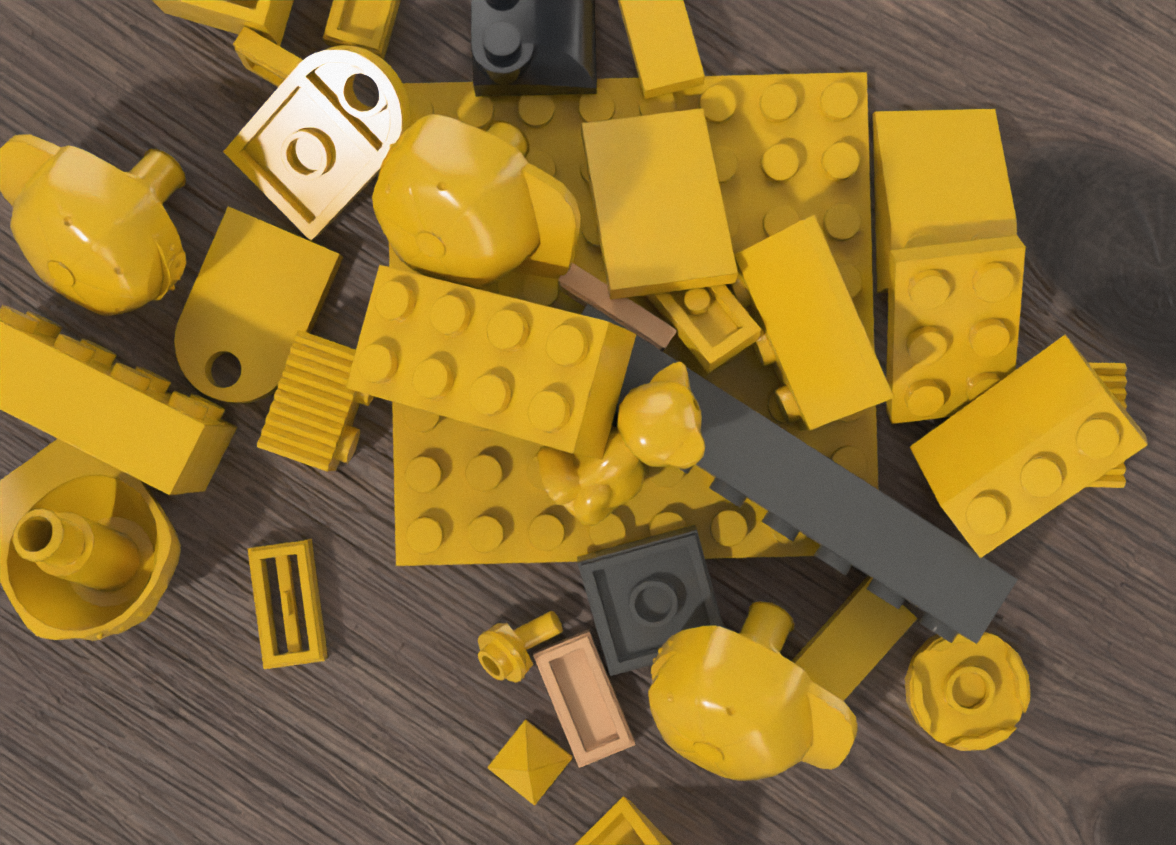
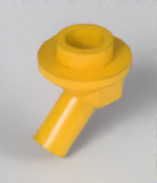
(505, 650)

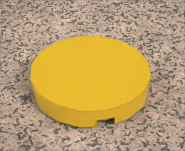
(967, 690)

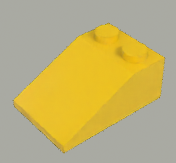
(938, 181)

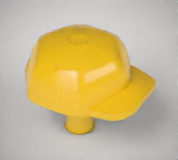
(471, 204)
(91, 226)
(82, 546)
(742, 704)

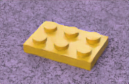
(951, 324)

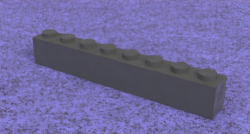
(833, 508)

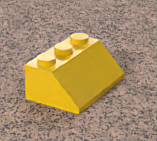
(808, 327)
(1026, 446)

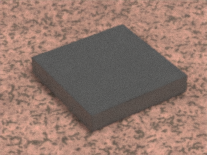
(647, 594)

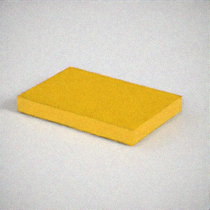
(658, 204)

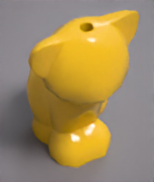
(654, 425)

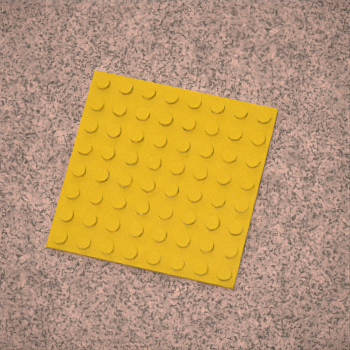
(780, 155)

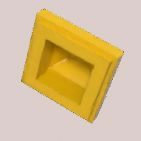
(530, 762)

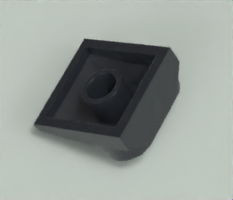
(533, 47)

